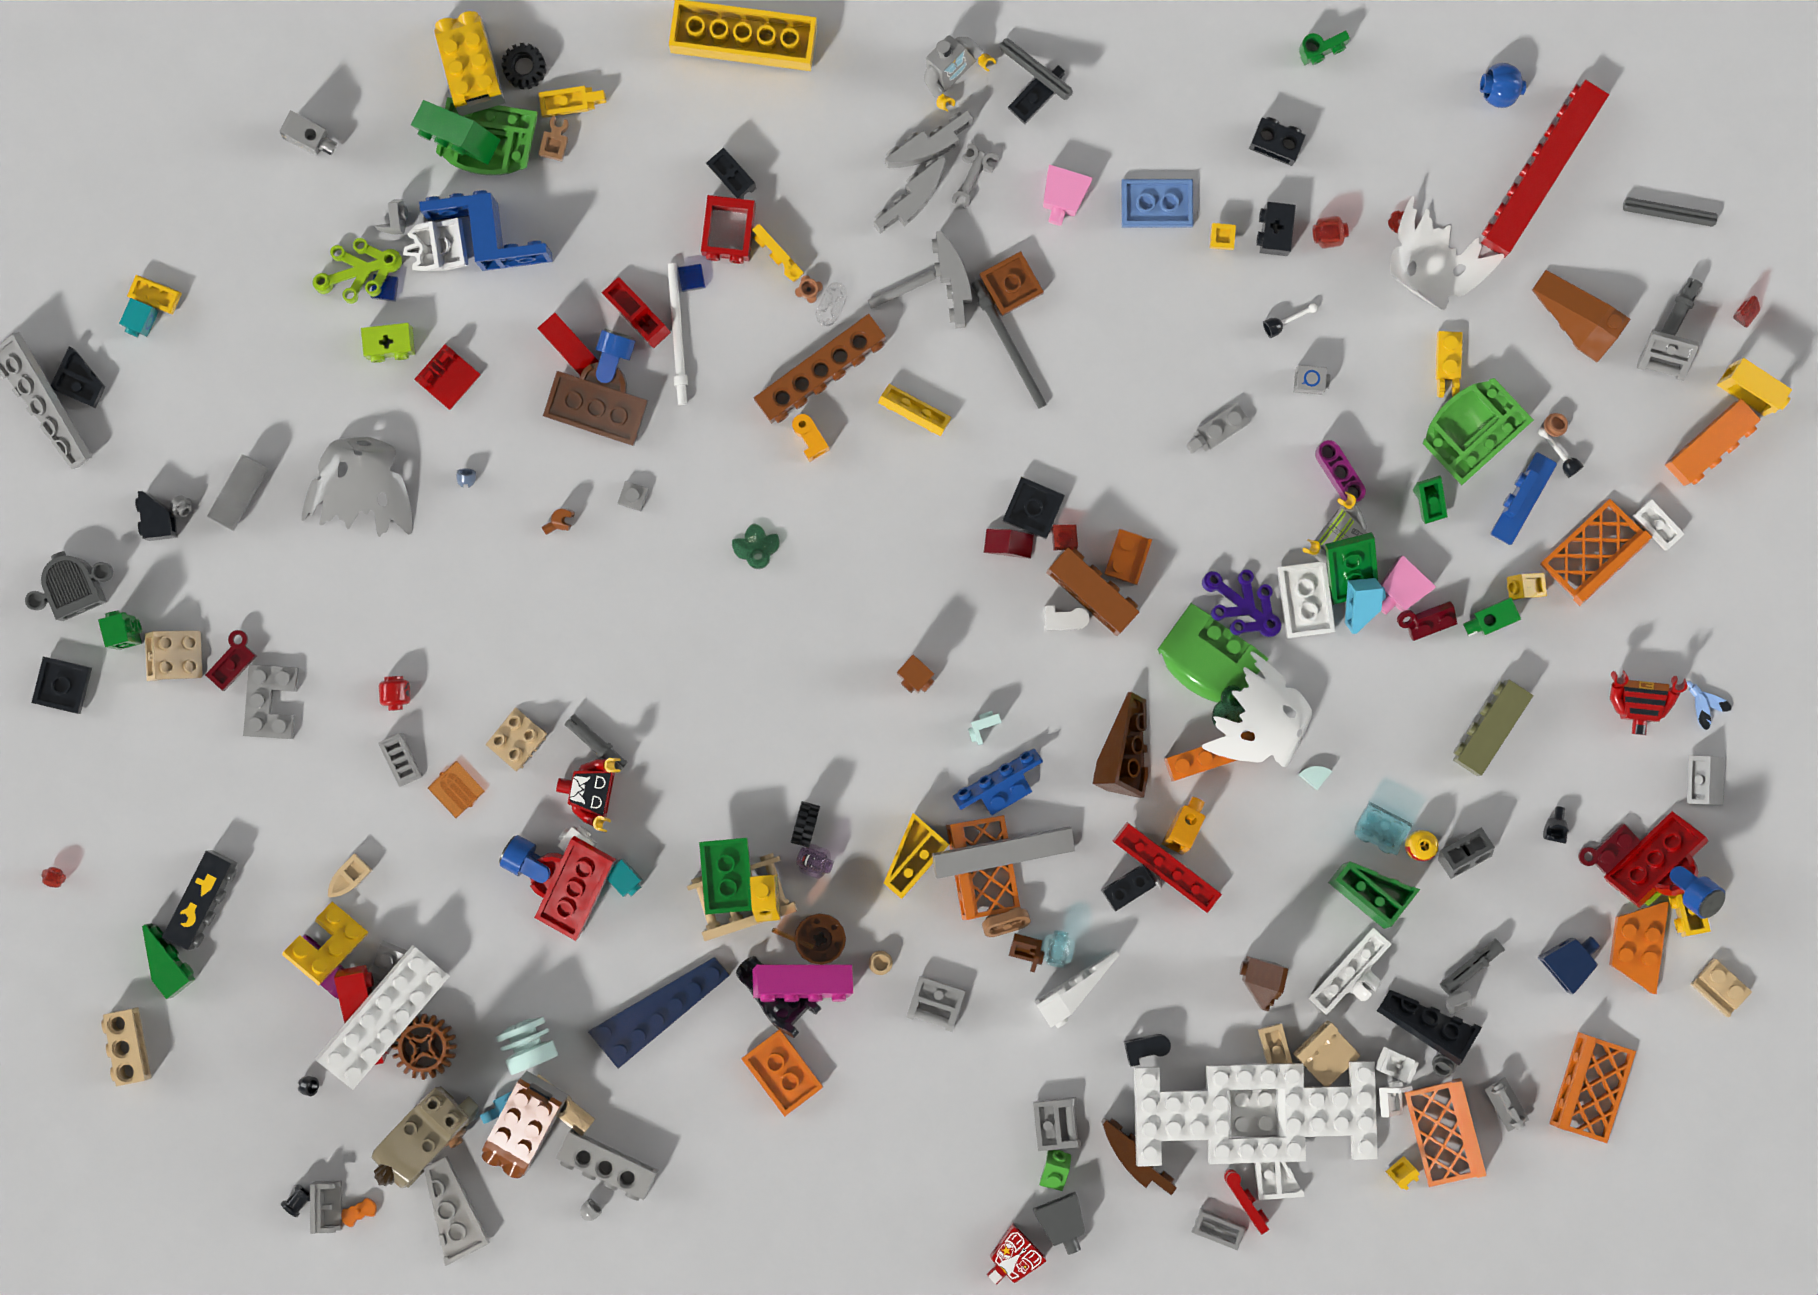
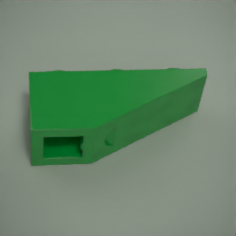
(165, 967)

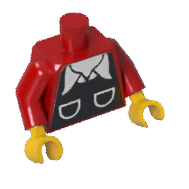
(591, 791)

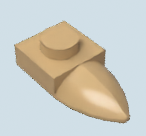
(348, 876)

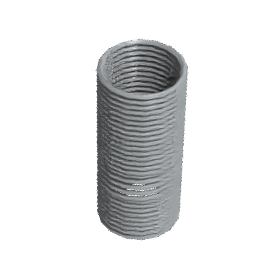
(241, 486)

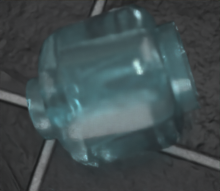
(1058, 949)

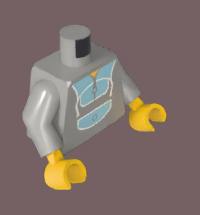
(949, 63)

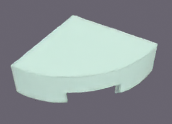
(1315, 775)

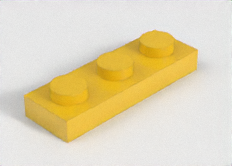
(914, 410)

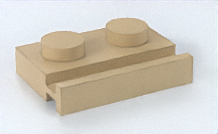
(1721, 987)

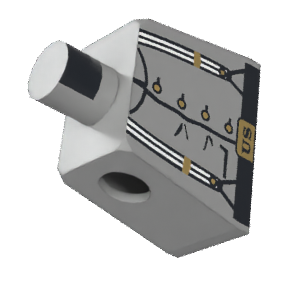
(298, 129)

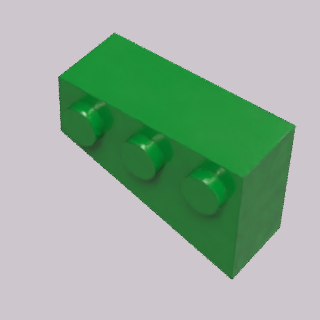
(455, 131)
(1373, 893)

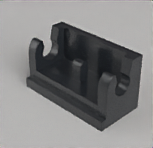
(731, 174)

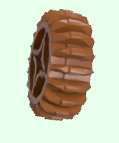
(433, 1052)

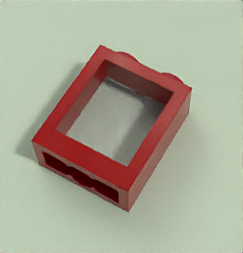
(728, 229)

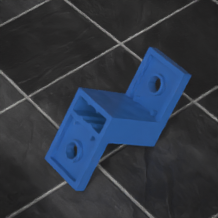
(485, 230)

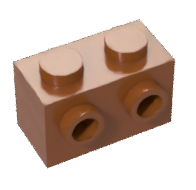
(915, 675)

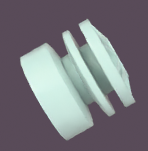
(527, 1045)

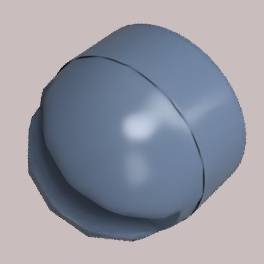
(466, 476)

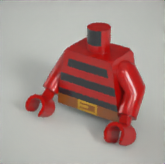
(1643, 700)

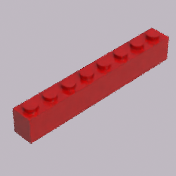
(1545, 167)

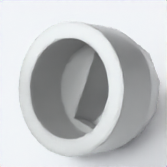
(590, 1210)

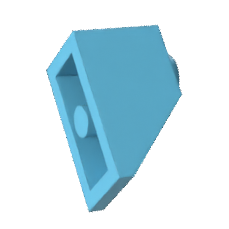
(1363, 602)

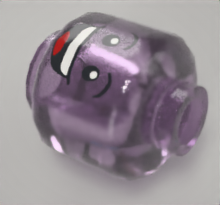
(814, 861)

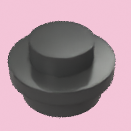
(1443, 1065)

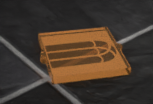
(456, 789)

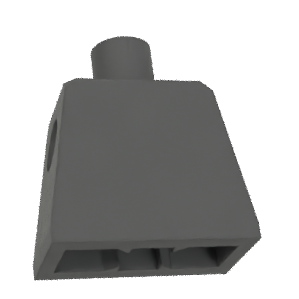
(1062, 1221)

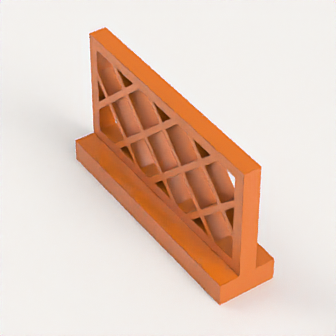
(1610, 567)
(964, 881)
(1573, 1085)
(1466, 1128)

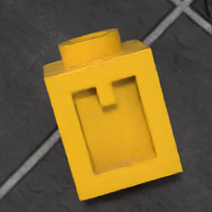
(1526, 586)

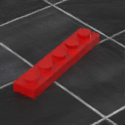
(1167, 867)

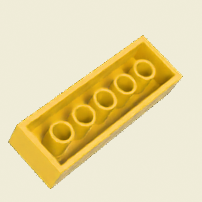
(743, 35)

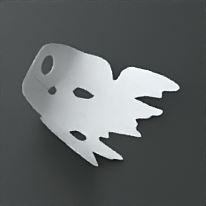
(1436, 261)
(1264, 717)

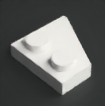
(1275, 1181)

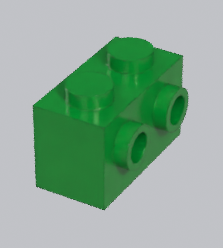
(120, 630)

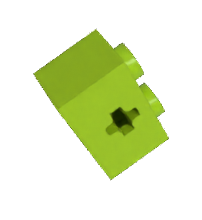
(376, 336)

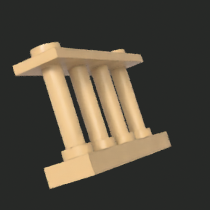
(736, 919)

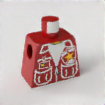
(1014, 1256)

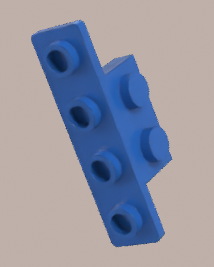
(1523, 499)
(1001, 786)

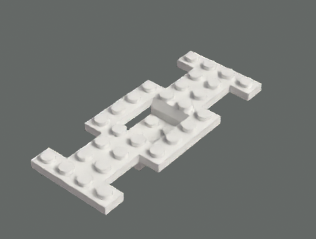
(1255, 1103)

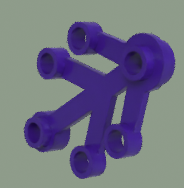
(1244, 605)

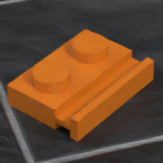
(1128, 557)

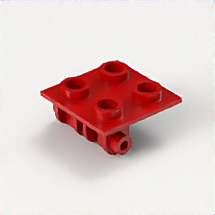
(447, 377)

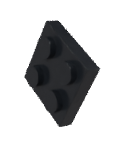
(1033, 508)
(61, 685)

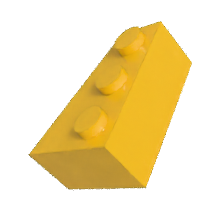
(913, 856)

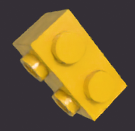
(1687, 922)

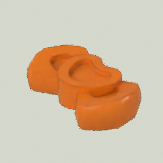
(358, 1212)

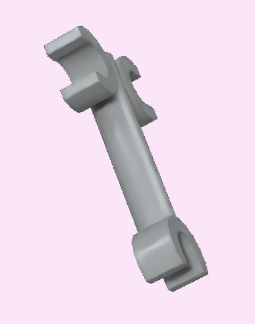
(978, 159)

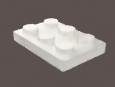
(1306, 599)

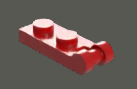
(1246, 1199)

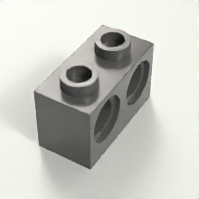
(1466, 853)

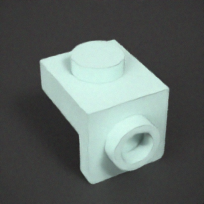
(986, 720)

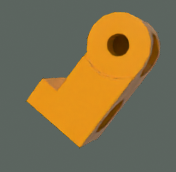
(805, 428)

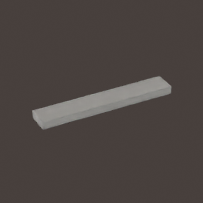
(1003, 852)

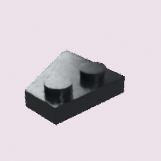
(77, 379)

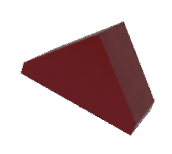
(1008, 543)

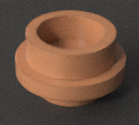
(1555, 424)

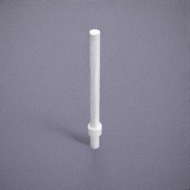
(680, 379)

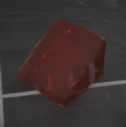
(1747, 311)

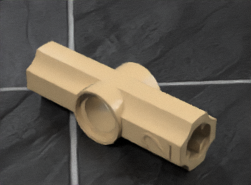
(574, 1115)

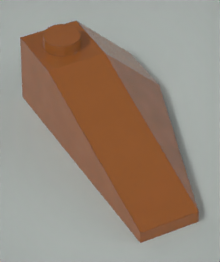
(1582, 316)

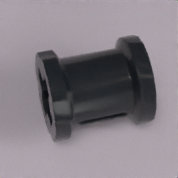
(296, 1201)

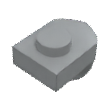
(397, 214)

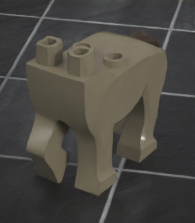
(421, 1137)

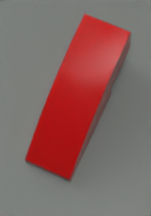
(636, 312)
(567, 343)

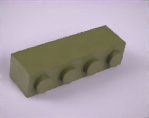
(1492, 727)

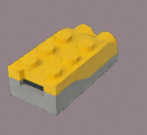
(468, 63)

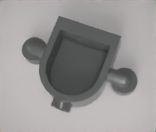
(70, 586)

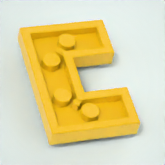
(321, 963)

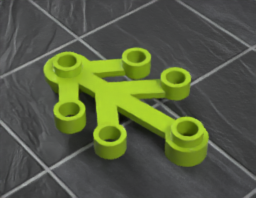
(360, 270)

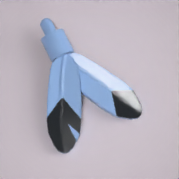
(1702, 703)

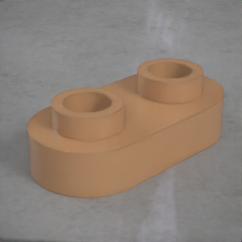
(1006, 922)

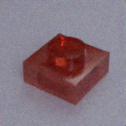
(1064, 537)

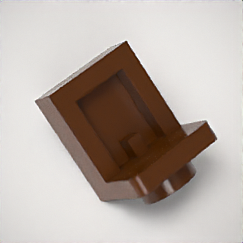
(1027, 949)

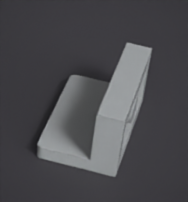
(1705, 780)

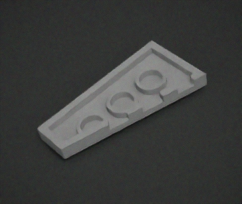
(455, 1217)

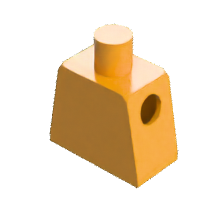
(1180, 834)

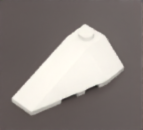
(1066, 997)

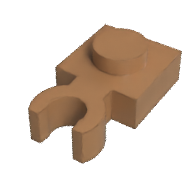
(553, 143)

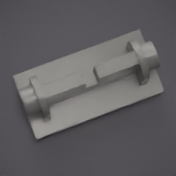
(1507, 1105)

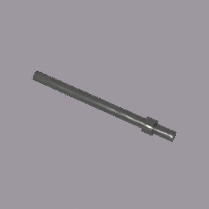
(986, 303)

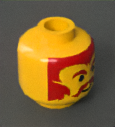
(1413, 846)

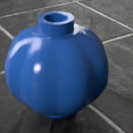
(1502, 84)

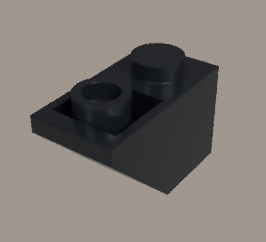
(156, 519)

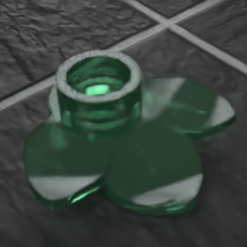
(756, 543)
(1228, 708)

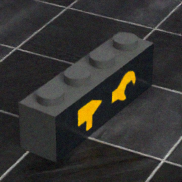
(200, 900)

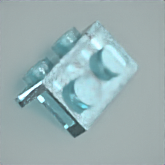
(1382, 828)

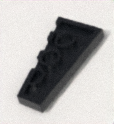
(1443, 1033)

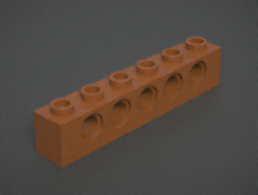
(805, 370)

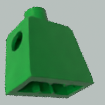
(1502, 612)

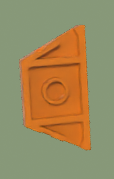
(1639, 944)

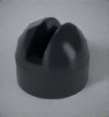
(309, 1090)

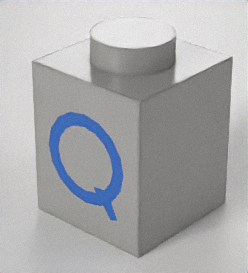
(1311, 380)

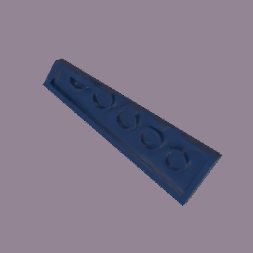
(642, 1022)

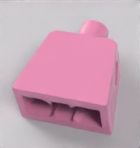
(1064, 193)
(1404, 586)

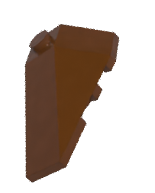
(1121, 760)

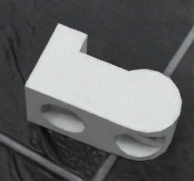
(1057, 621)

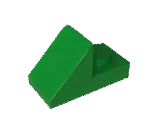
(1431, 499)

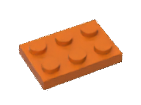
(782, 1072)

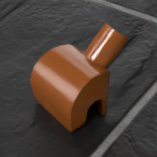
(558, 521)

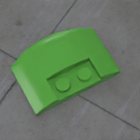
(509, 124)
(1474, 428)
(1207, 655)

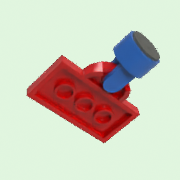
(1666, 865)
(565, 882)

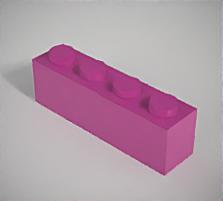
(802, 982)

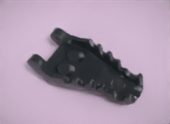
(780, 1013)

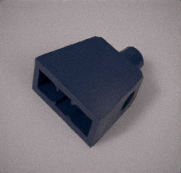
(1571, 962)

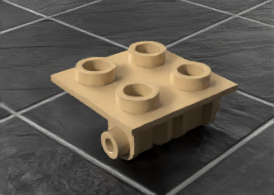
(516, 739)

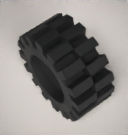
(533, 76)
(805, 824)

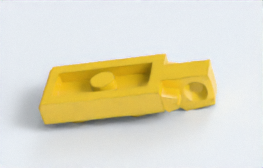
(569, 100)
(791, 269)

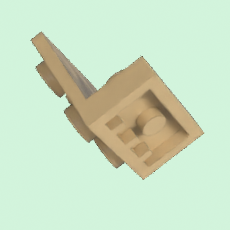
(173, 655)
(1326, 1054)

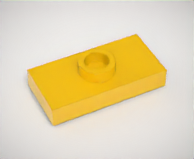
(154, 294)

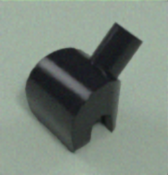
(1556, 827)

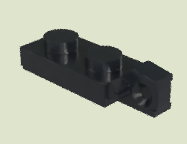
(1033, 98)

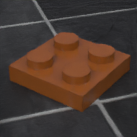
(1011, 283)

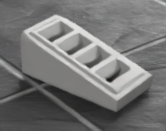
(384, 745)

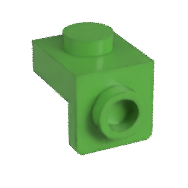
(1055, 1170)

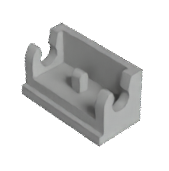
(325, 1206)

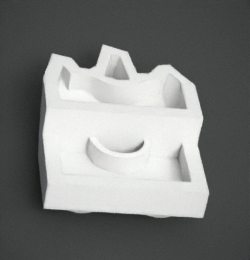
(438, 246)

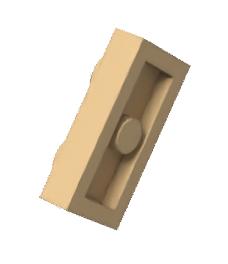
(1274, 1044)

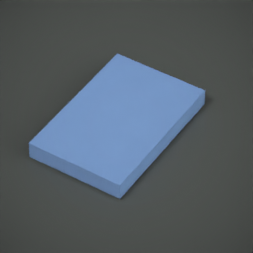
(1157, 203)

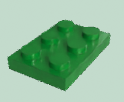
(1350, 560)
(726, 875)

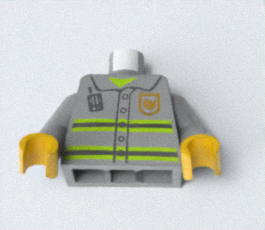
(1343, 525)

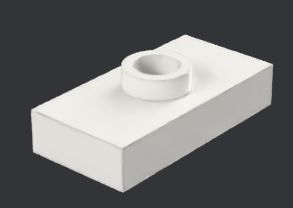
(1658, 525)

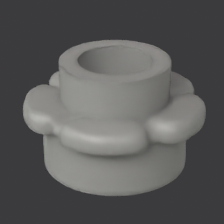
(180, 506)

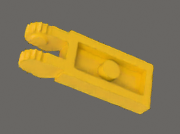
(1448, 361)

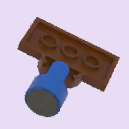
(599, 396)

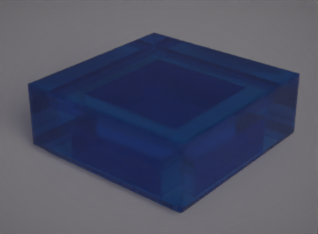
(691, 277)
(388, 289)

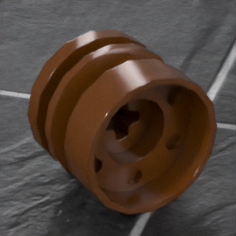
(833, 933)

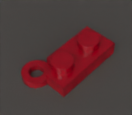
(1428, 621)
(232, 663)
(1611, 850)

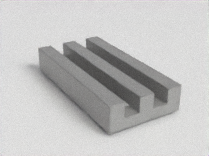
(1199, 1221)

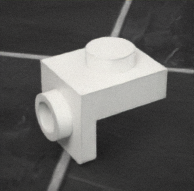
(1396, 1065)
(1391, 1098)

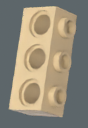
(137, 1054)

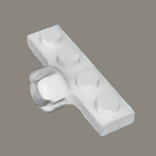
(1352, 974)

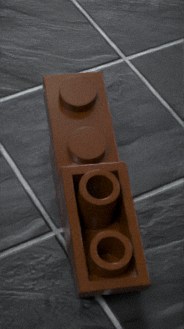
(1125, 1150)

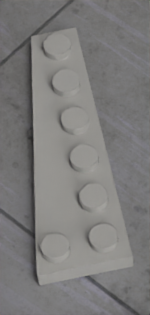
(31, 384)

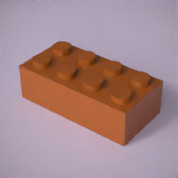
(1093, 591)

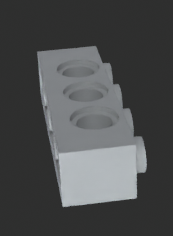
(600, 1152)

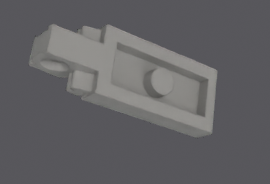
(1219, 429)

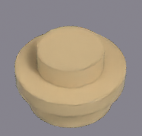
(880, 962)

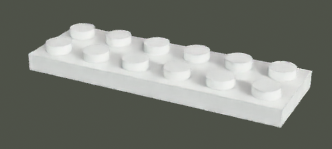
(382, 1017)

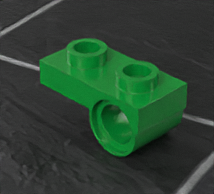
(1332, 45)

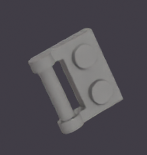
(1670, 349)
(939, 996)
(1048, 1124)

